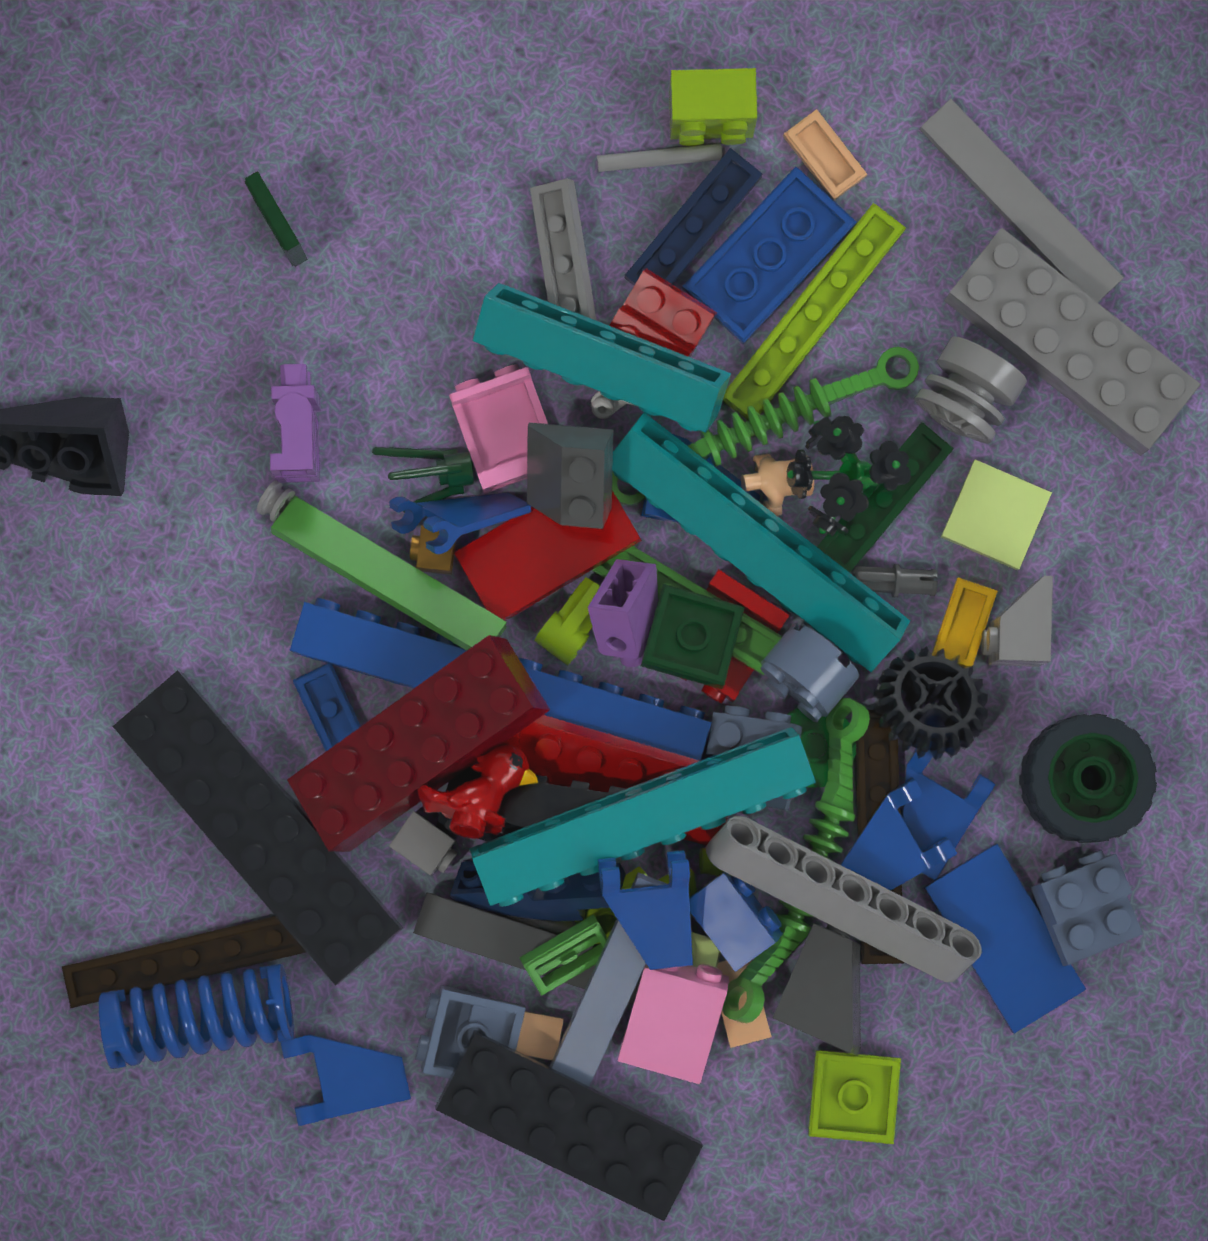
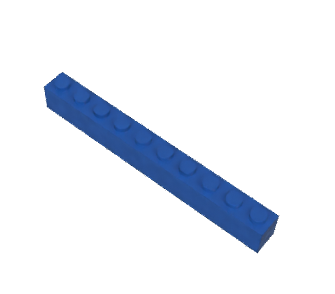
(410, 659)

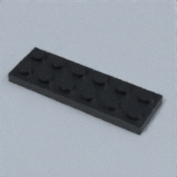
(568, 1125)

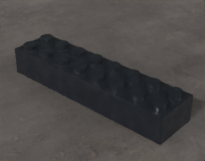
(257, 827)

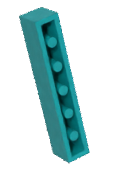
(601, 358)

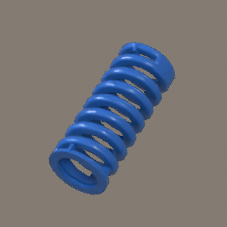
(121, 1051)

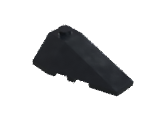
(70, 440)

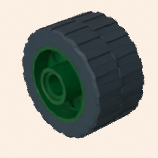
(1121, 774)

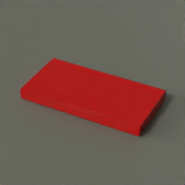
(538, 556)

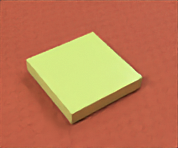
(996, 514)

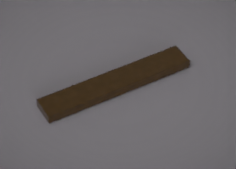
(875, 777)
(180, 960)

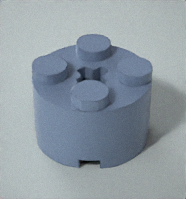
(808, 671)

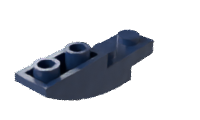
(562, 903)

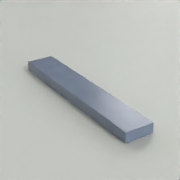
(601, 1002)

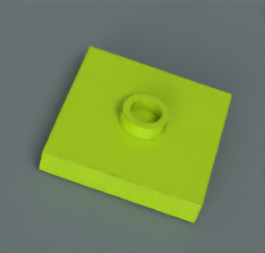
(854, 1097)

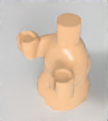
(772, 481)

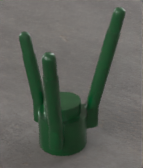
(452, 469)

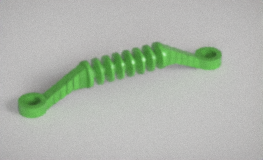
(788, 412)
(836, 807)

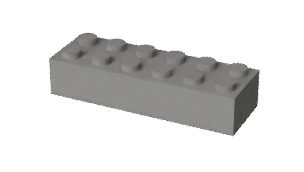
(1072, 342)

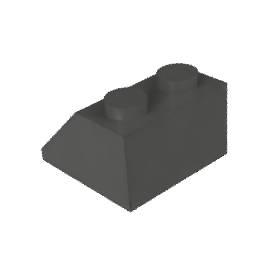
(570, 473)

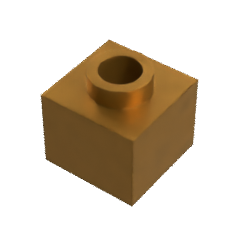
(427, 560)

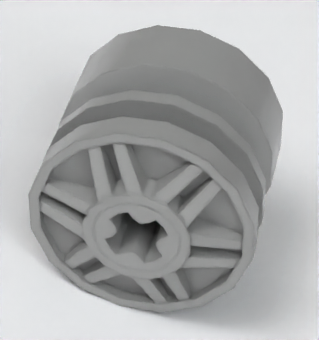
(973, 384)

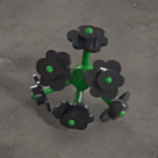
(844, 492)

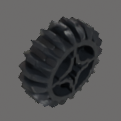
(936, 725)

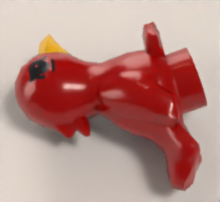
(476, 803)

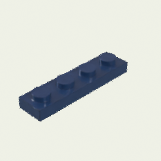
(698, 219)

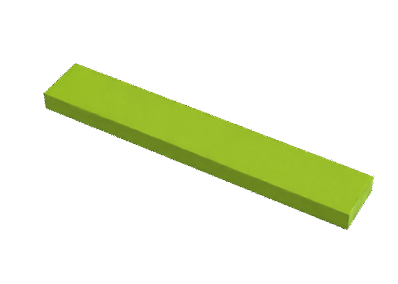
(814, 311)

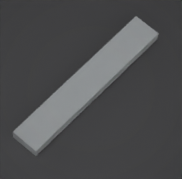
(1019, 201)

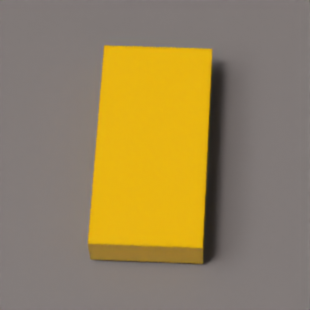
(964, 621)

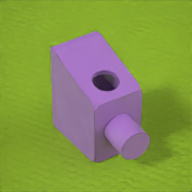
(625, 610)

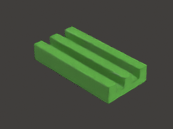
(564, 950)

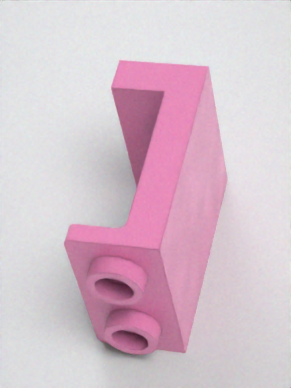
(496, 423)
(674, 1020)

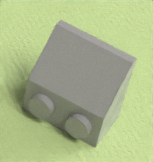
(1022, 629)

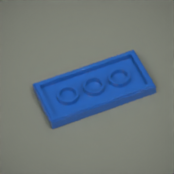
(769, 254)
(1017, 953)

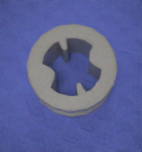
(274, 500)

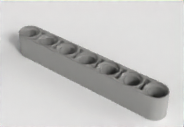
(843, 899)

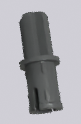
(898, 580)

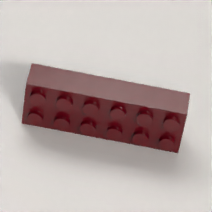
(418, 742)

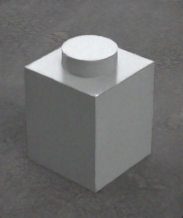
(424, 844)

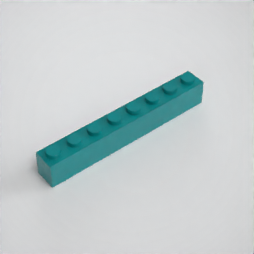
(758, 543)
(642, 816)

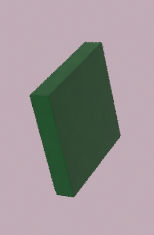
(275, 219)
(692, 636)

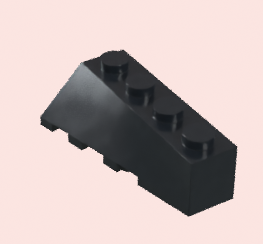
(531, 802)

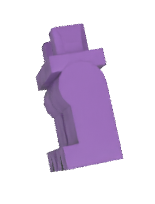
(299, 425)

